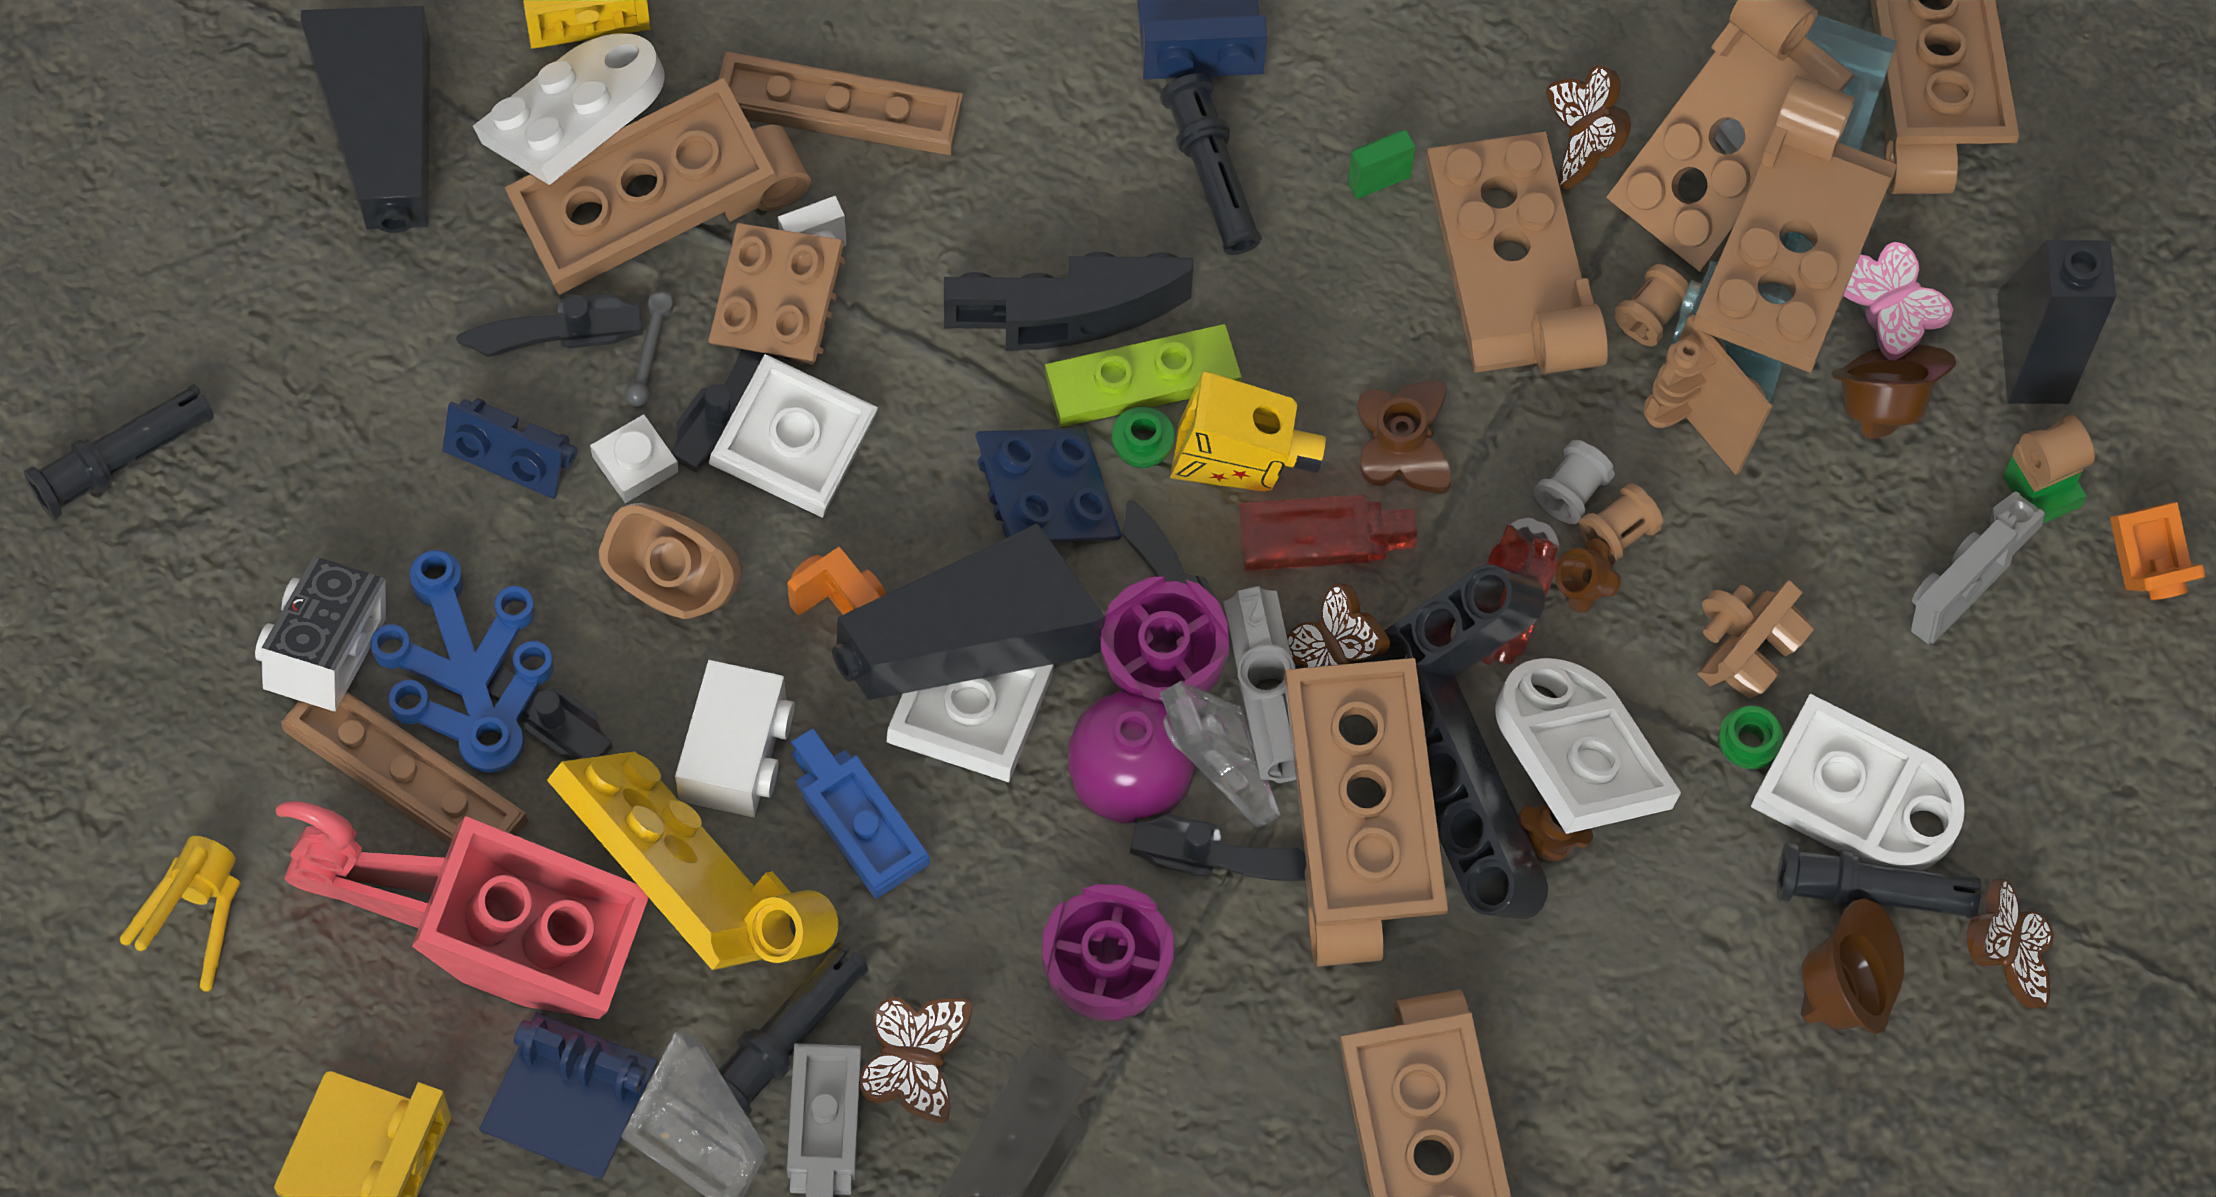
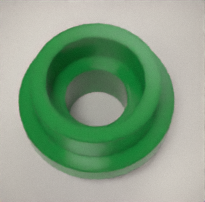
(1143, 452)
(1755, 721)

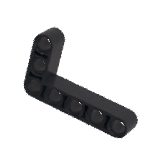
(1456, 739)

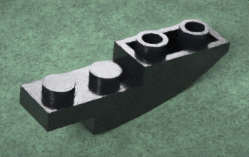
(1093, 303)

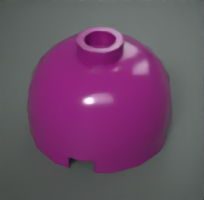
(1163, 636)
(1126, 761)
(1107, 952)

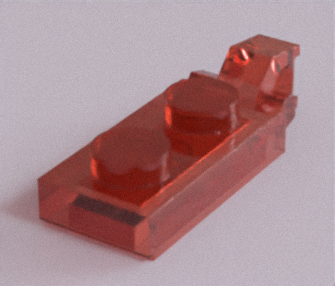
(1321, 532)

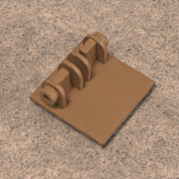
(777, 292)
(1711, 393)

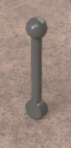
(660, 307)

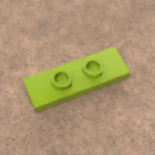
(1138, 375)

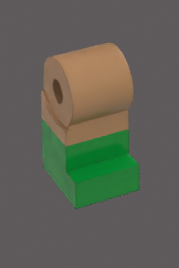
(2049, 465)

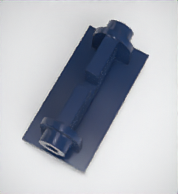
(492, 442)

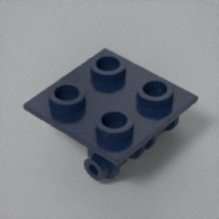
(1047, 481)
(568, 1094)

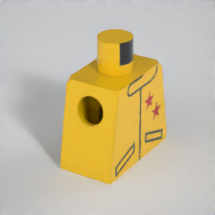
(1241, 436)

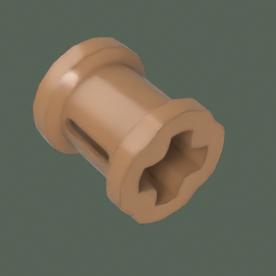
(1652, 305)
(1623, 521)

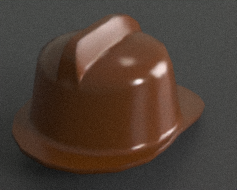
(1891, 392)
(1855, 971)

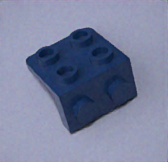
(1201, 38)

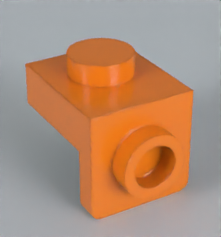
(2154, 551)
(833, 578)

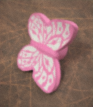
(1895, 301)

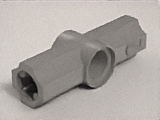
(1262, 654)

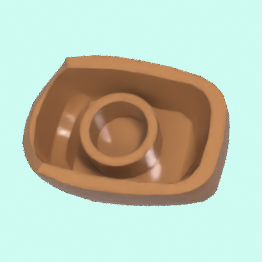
(669, 561)

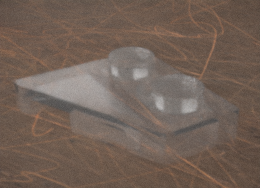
(1220, 745)
(695, 1123)

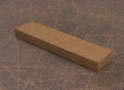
(843, 103)
(399, 768)

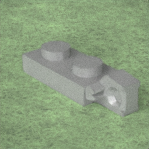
(1974, 567)
(824, 1119)

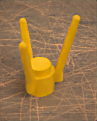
(195, 876)

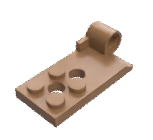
(1743, 82)
(1942, 98)
(703, 166)
(1803, 187)
(1526, 307)
(1359, 859)
(1420, 1086)

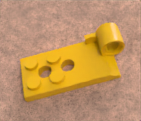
(687, 871)

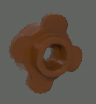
(1574, 571)
(1547, 834)

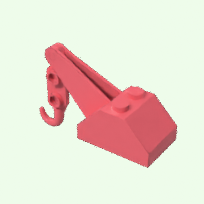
(498, 908)

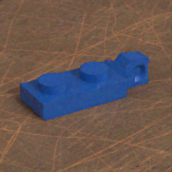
(857, 816)

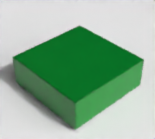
(1381, 163)

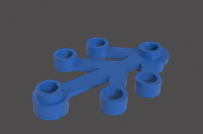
(467, 670)

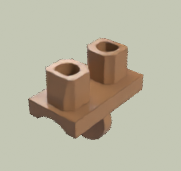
(1769, 618)

